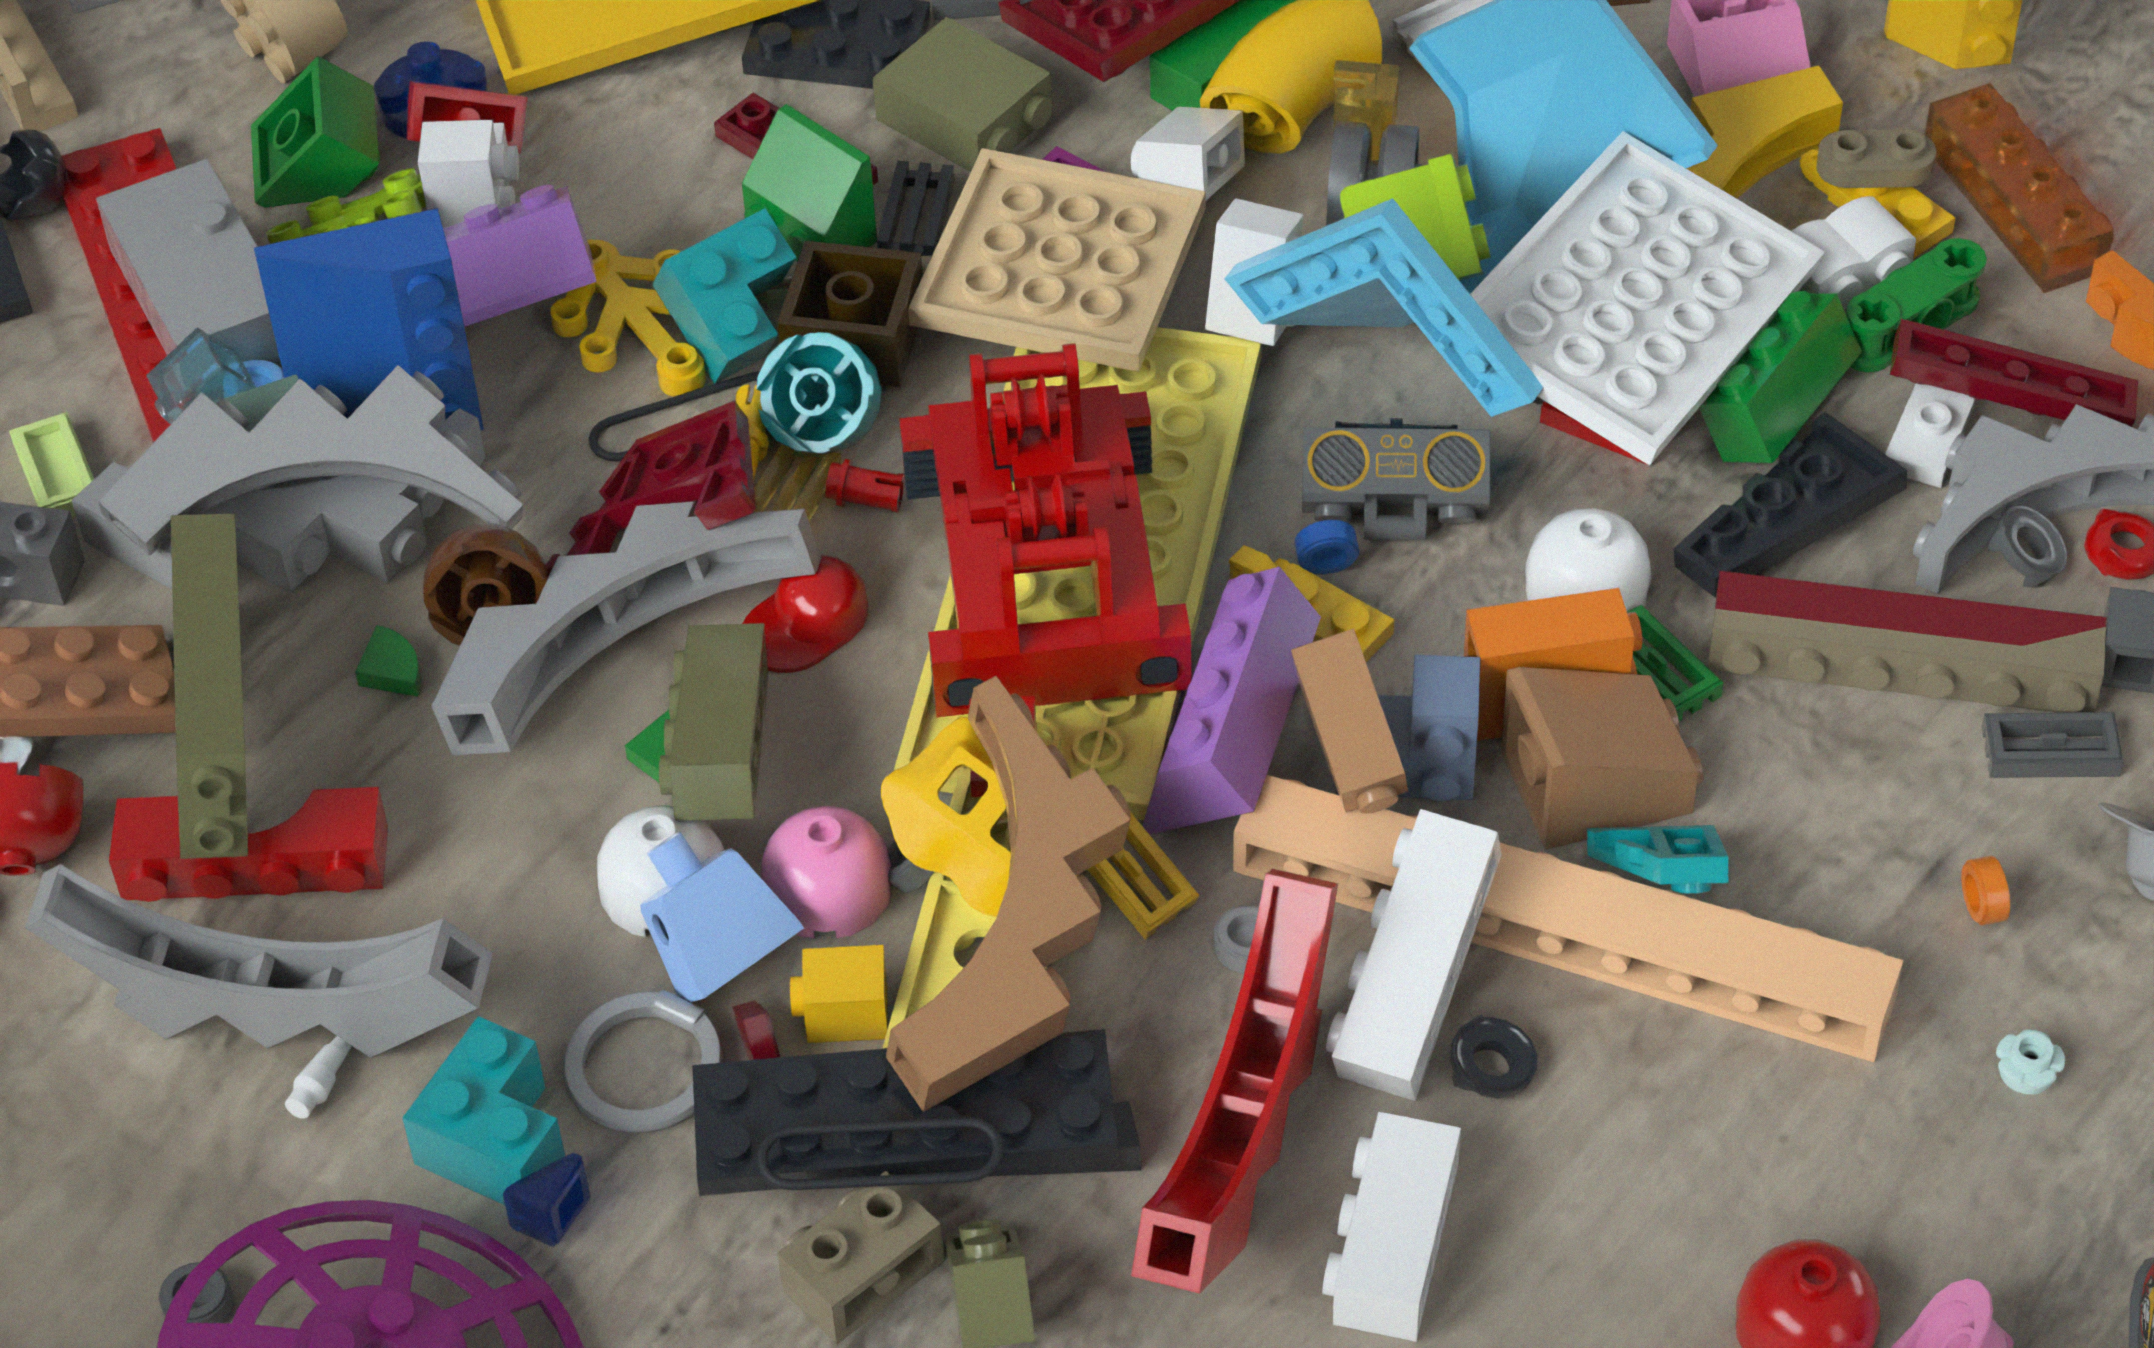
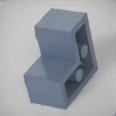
(1437, 727)

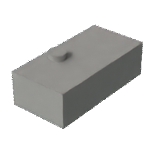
(190, 260)

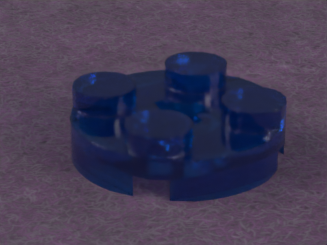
(423, 64)

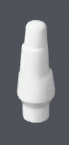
(317, 1078)

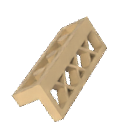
(28, 74)

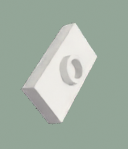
(1928, 430)

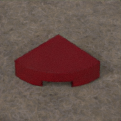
(756, 1031)

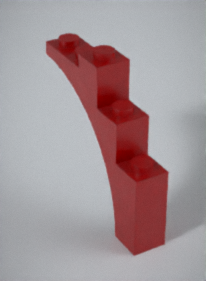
(1207, 1199)

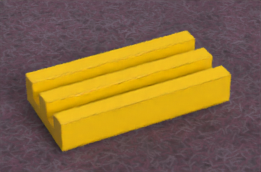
(1162, 866)

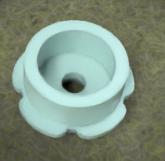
(2027, 1074)

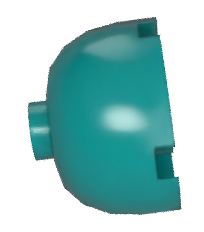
(818, 393)

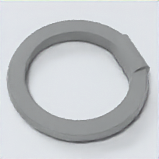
(621, 1009)

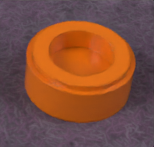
(1985, 890)

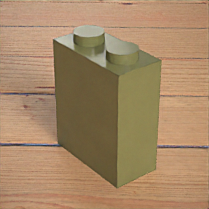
(962, 94)

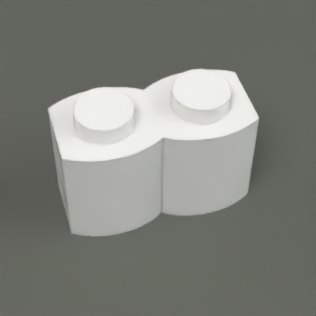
(1860, 248)

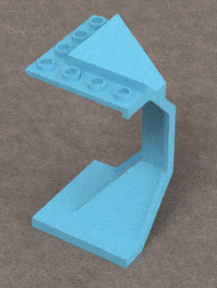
(1533, 106)

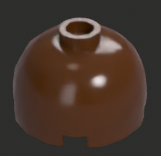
(477, 570)

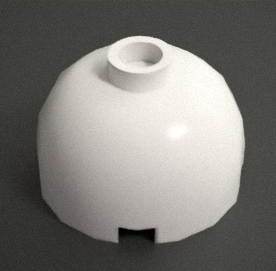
(1587, 554)
(625, 869)

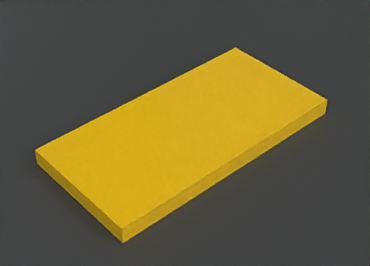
(565, 38)

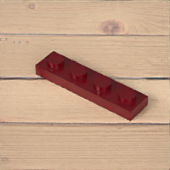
(2008, 374)

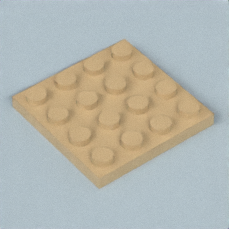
(1058, 259)

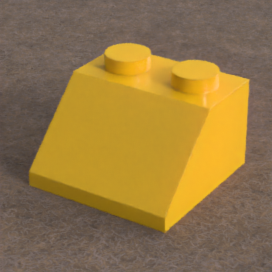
(1956, 30)

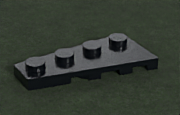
(1800, 500)

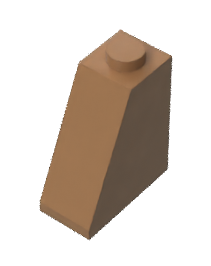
(1350, 722)

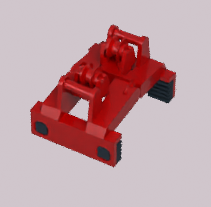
(1070, 508)

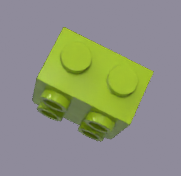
(1435, 203)

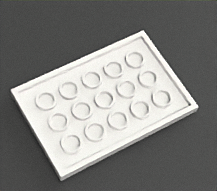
(1641, 293)

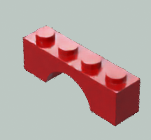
(326, 846)

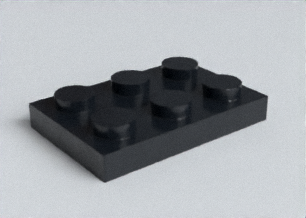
(834, 40)

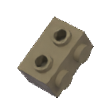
(860, 1257)

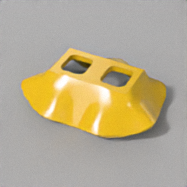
(937, 835)

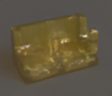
(1366, 95)

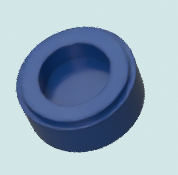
(1326, 547)

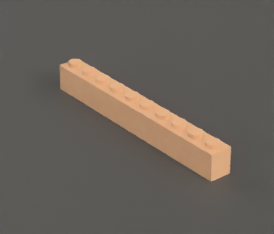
(1599, 925)

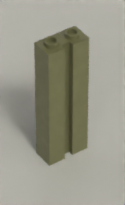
(208, 687)

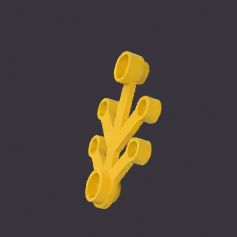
(677, 365)

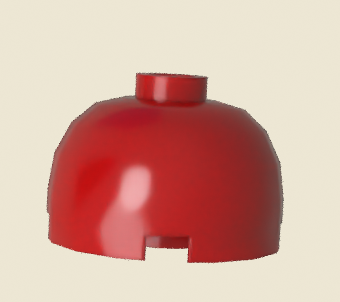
(37, 816)
(1807, 1298)

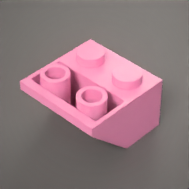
(1735, 41)

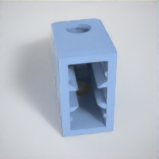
(711, 917)

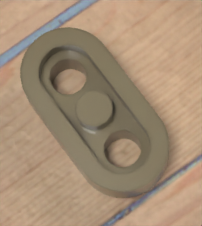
(1876, 158)

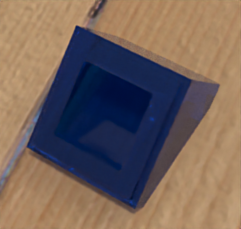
(548, 1200)

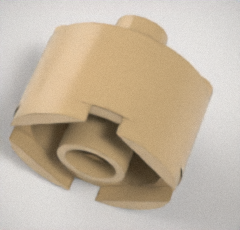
(287, 31)

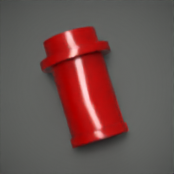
(864, 486)

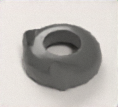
(2040, 534)

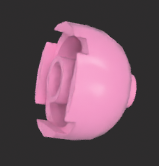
(829, 870)

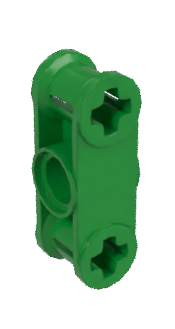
(1927, 291)

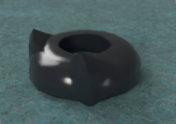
(1502, 1038)

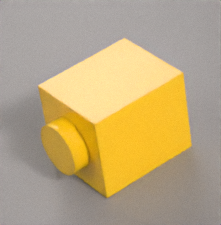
(842, 993)

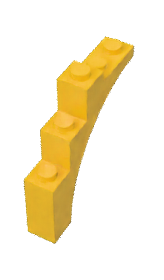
(1764, 126)

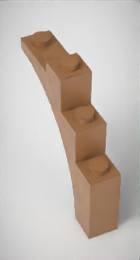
(1004, 995)

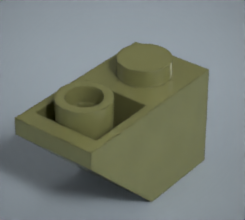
(989, 1285)

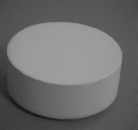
(1234, 936)

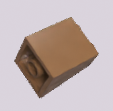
(1594, 752)

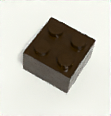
(858, 297)

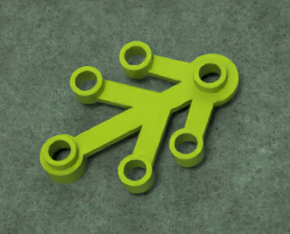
(399, 197)

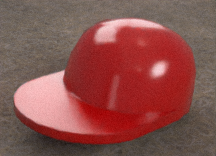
(811, 615)

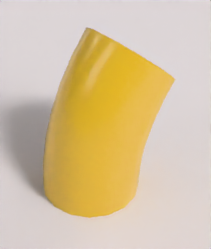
(1287, 65)

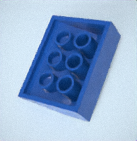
(366, 301)

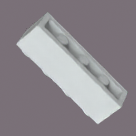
(1415, 954)

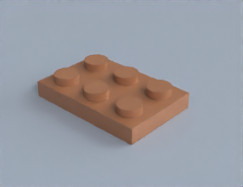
(85, 681)

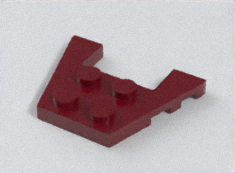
(690, 461)

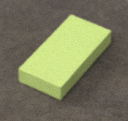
(52, 461)

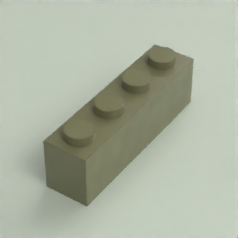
(716, 723)

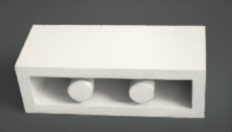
(1393, 1226)

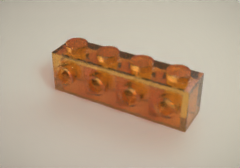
(2018, 187)

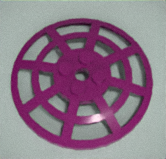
(367, 1314)

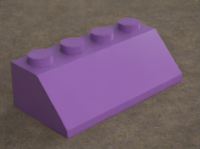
(518, 253)
(1233, 704)

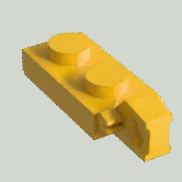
(1336, 607)

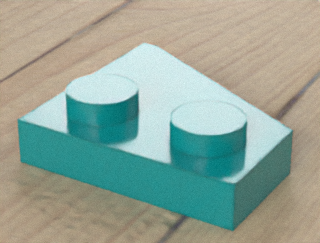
(1672, 855)

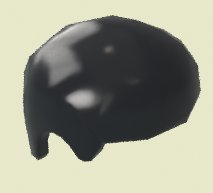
(35, 177)

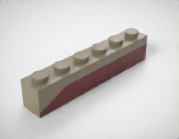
(1907, 643)

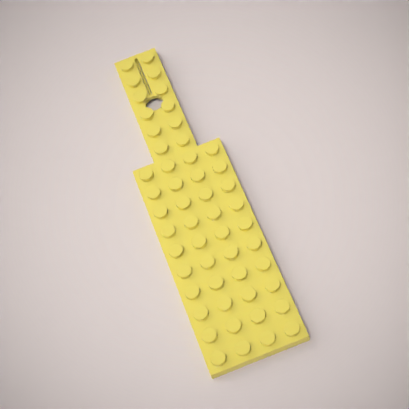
(1198, 409)

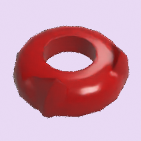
(2114, 559)

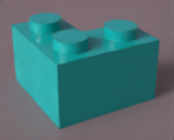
(714, 292)
(479, 1114)

